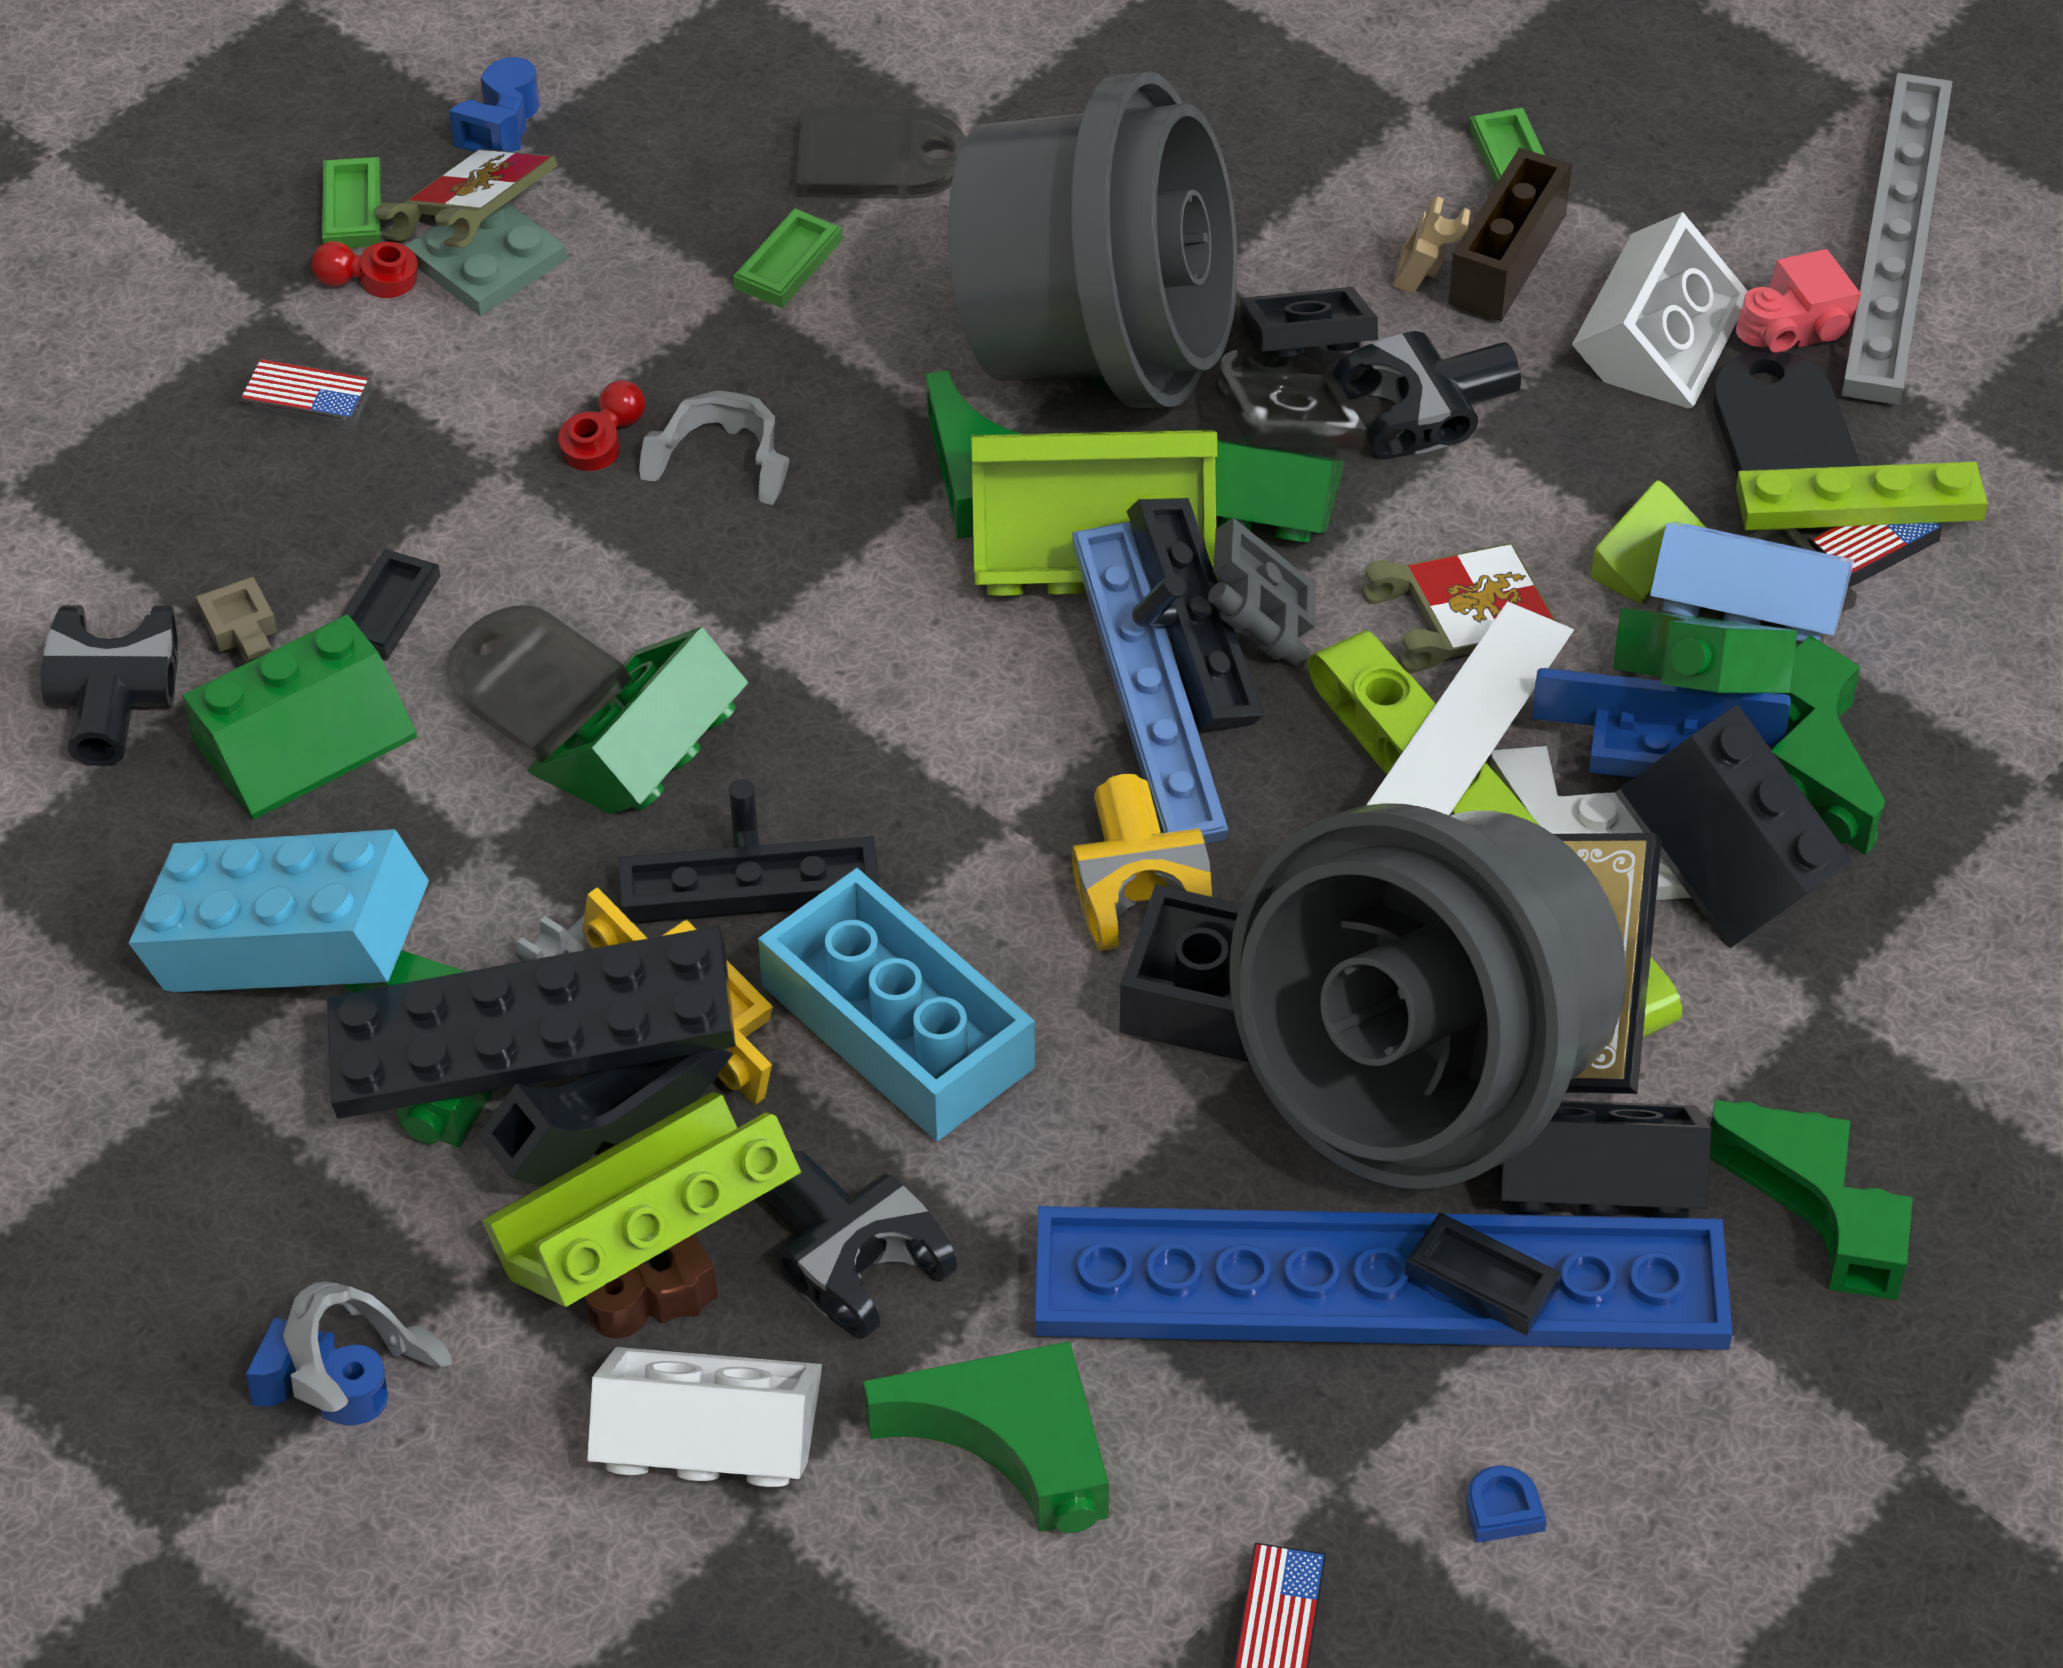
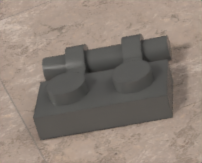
(1262, 593)

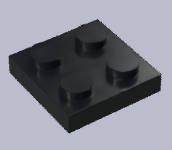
(1309, 319)

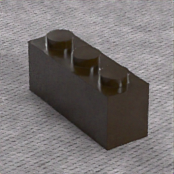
(1509, 234)

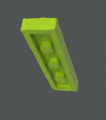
(1861, 495)

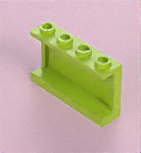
(1046, 486)
(638, 1199)

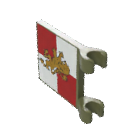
(467, 193)
(1456, 597)

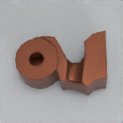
(678, 1291)

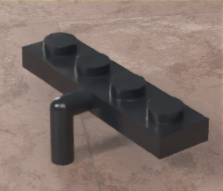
(1179, 600)
(739, 877)

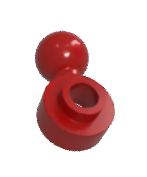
(383, 268)
(619, 406)

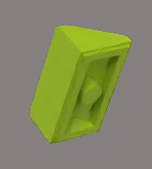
(1631, 550)

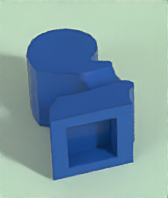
(508, 100)
(353, 1367)

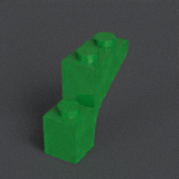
(1819, 750)
(1803, 1167)

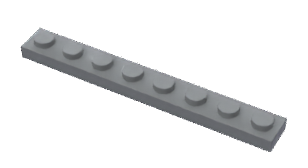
(1897, 240)

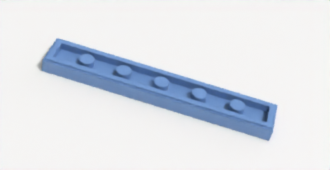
(1148, 684)

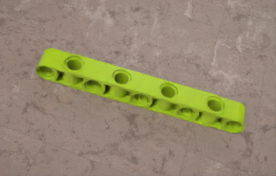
(1385, 711)

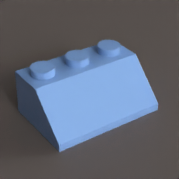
(1750, 580)

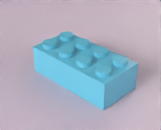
(280, 911)
(897, 1004)

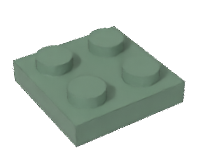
(498, 262)

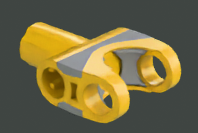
(1133, 858)

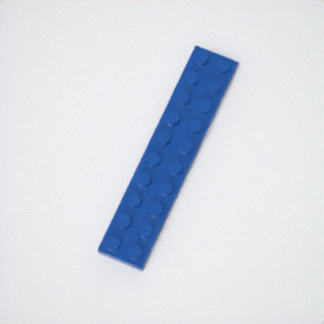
(1347, 1281)

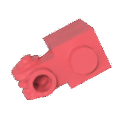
(1804, 305)

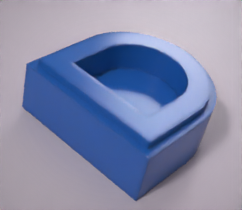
(1503, 1504)

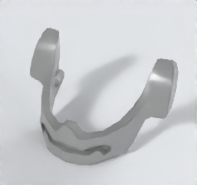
(734, 413)
(301, 1337)

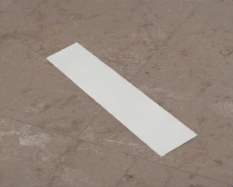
(1474, 711)

